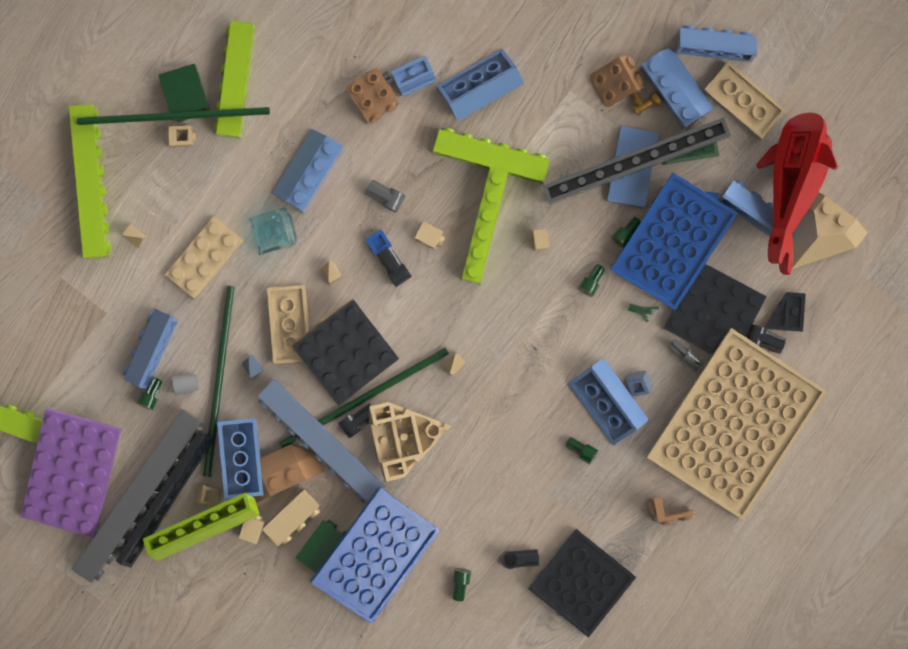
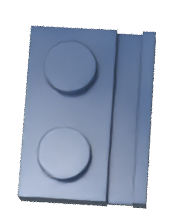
(414, 76)

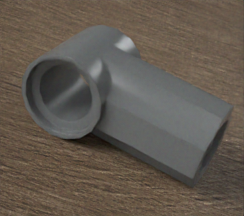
(388, 197)

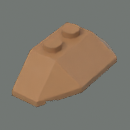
(287, 468)

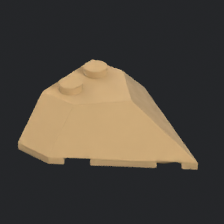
(825, 232)
(401, 438)

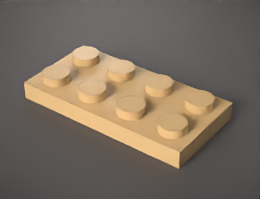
(745, 100)
(204, 257)
(287, 321)

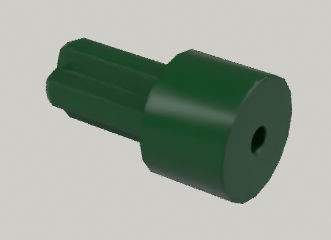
(622, 235)
(590, 284)
(148, 399)
(587, 453)
(461, 579)

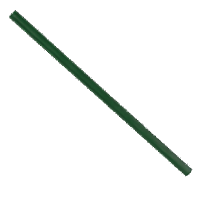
(173, 116)
(219, 378)
(373, 392)

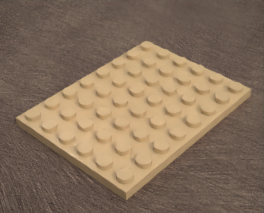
(736, 423)

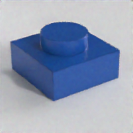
(378, 242)

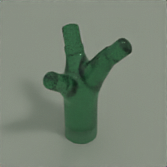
(642, 310)

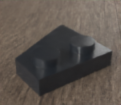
(788, 313)

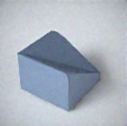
(252, 366)
(639, 383)

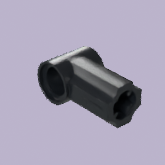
(396, 270)
(765, 339)
(355, 422)
(522, 558)

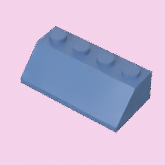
(716, 44)
(480, 84)
(676, 87)
(308, 170)
(749, 206)
(151, 349)
(608, 401)
(240, 458)

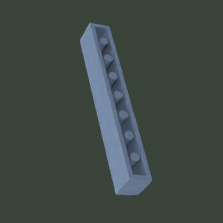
(317, 437)

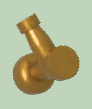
(641, 106)

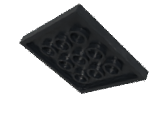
(712, 308)
(345, 352)
(582, 582)

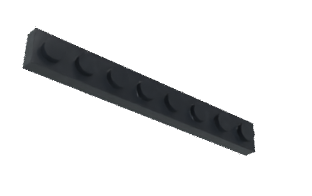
(165, 498)

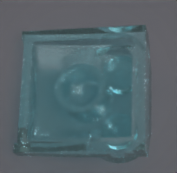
(273, 231)

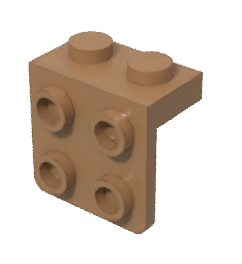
(617, 80)
(372, 96)
(656, 509)

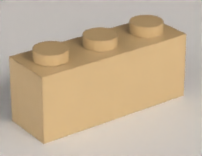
(292, 518)

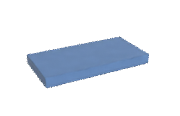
(633, 188)

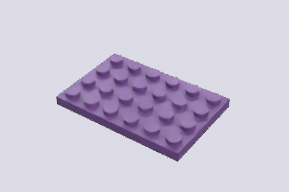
(70, 472)

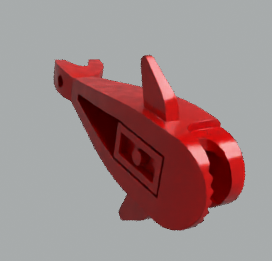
(799, 172)

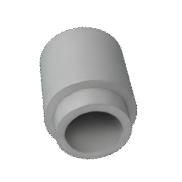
(183, 384)

